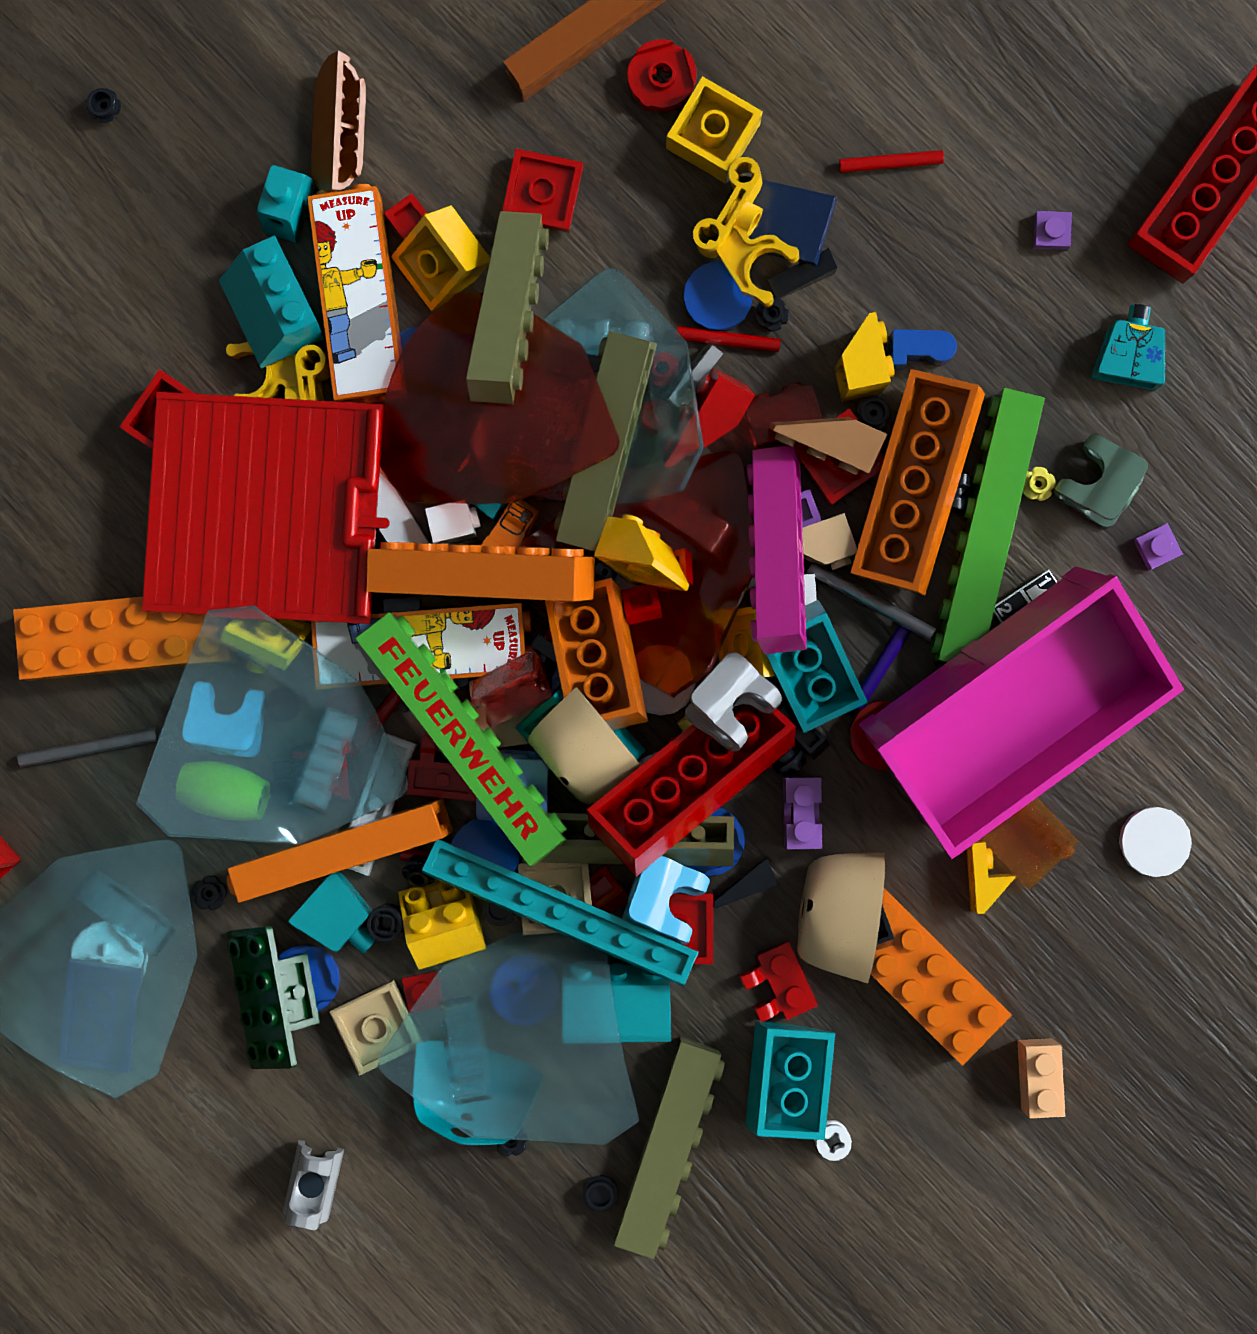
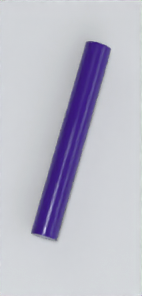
(884, 662)

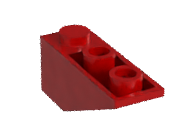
(721, 404)

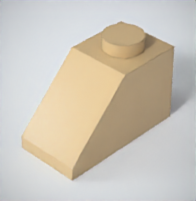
(829, 542)

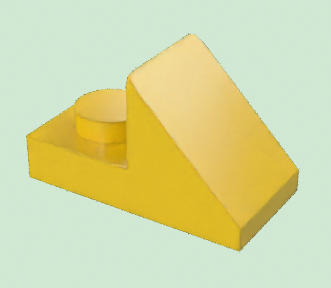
(983, 887)

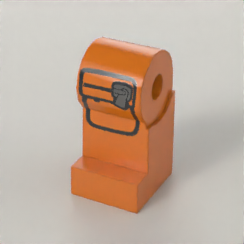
(513, 525)

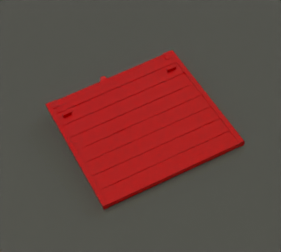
(263, 506)

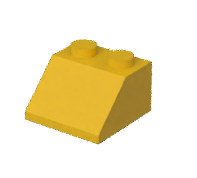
(440, 257)
(639, 554)

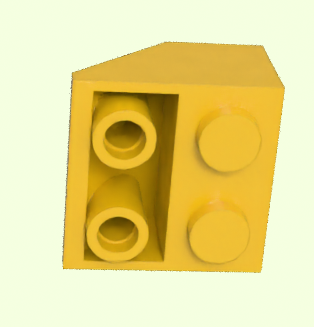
(863, 365)
(440, 923)

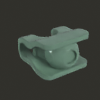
(1116, 488)

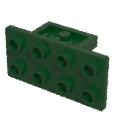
(272, 996)

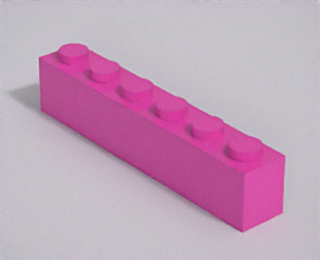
(778, 550)

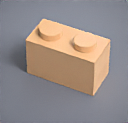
(1041, 1078)

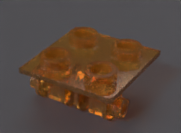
(1031, 842)

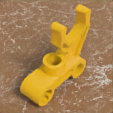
(735, 226)
(290, 372)

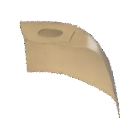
(582, 749)
(845, 913)

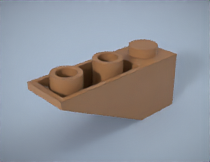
(840, 438)

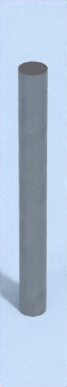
(871, 601)
(88, 747)

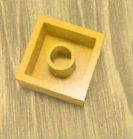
(713, 129)

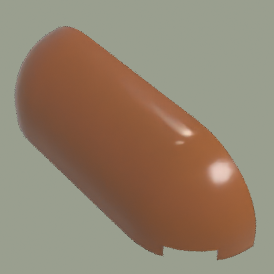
(337, 124)

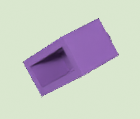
(805, 797)

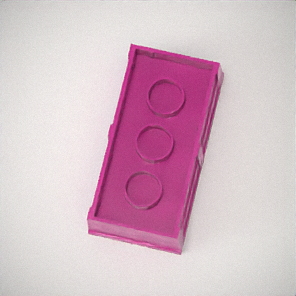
(1022, 707)

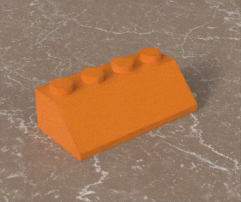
(598, 654)

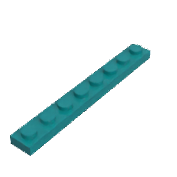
(560, 912)

